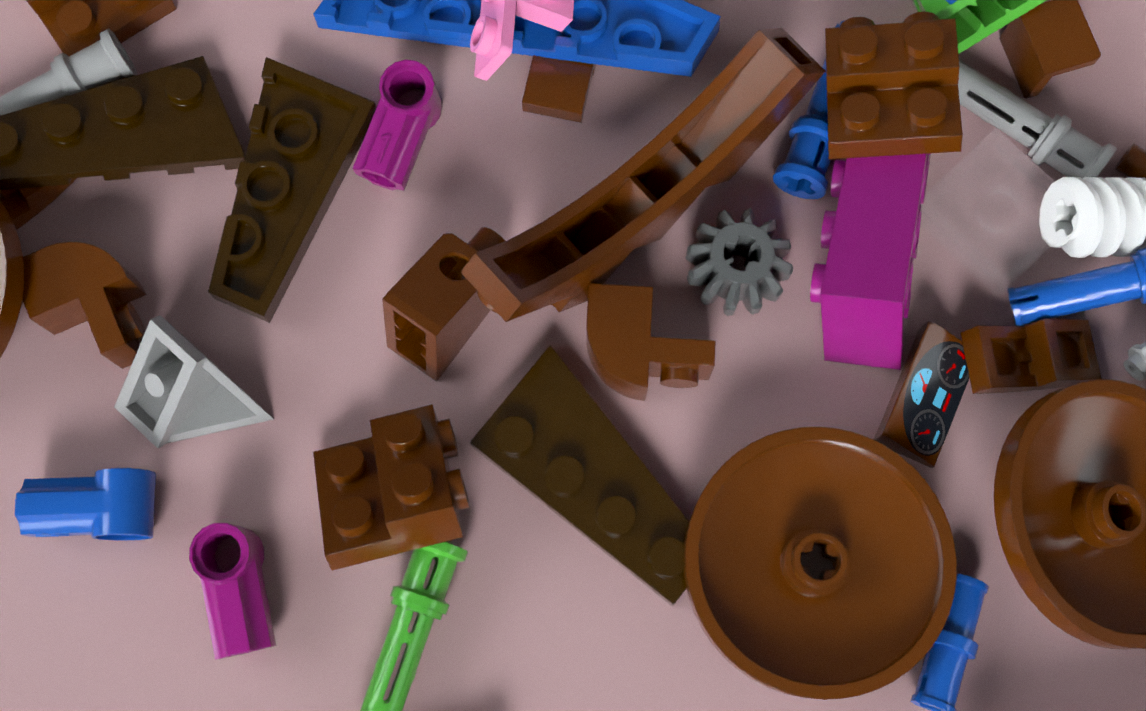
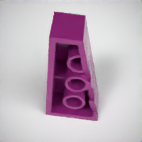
(870, 257)

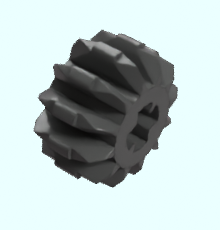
(763, 262)

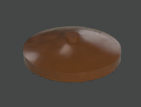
(1077, 510)
(820, 563)

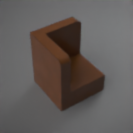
(1048, 43)

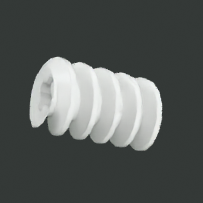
(1095, 216)

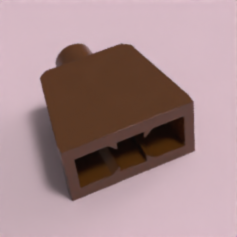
(435, 306)

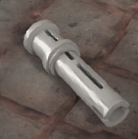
(89, 68)
(1047, 138)

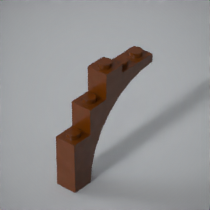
(650, 189)

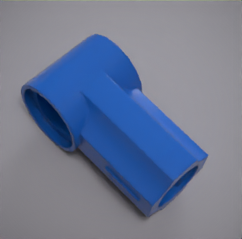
(110, 506)

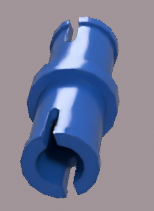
(947, 658)

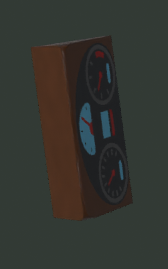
(925, 396)

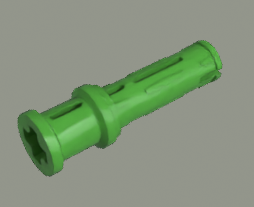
(429, 605)

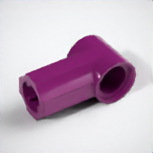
(397, 129)
(235, 599)

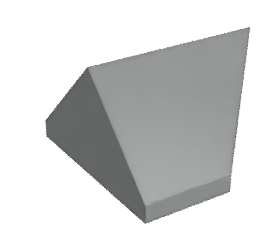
(180, 392)

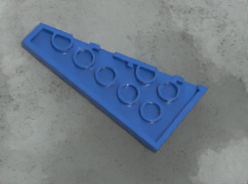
(613, 33)

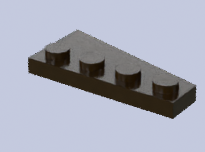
(125, 127)
(292, 169)
(584, 471)

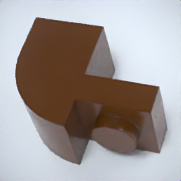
(83, 284)
(626, 353)

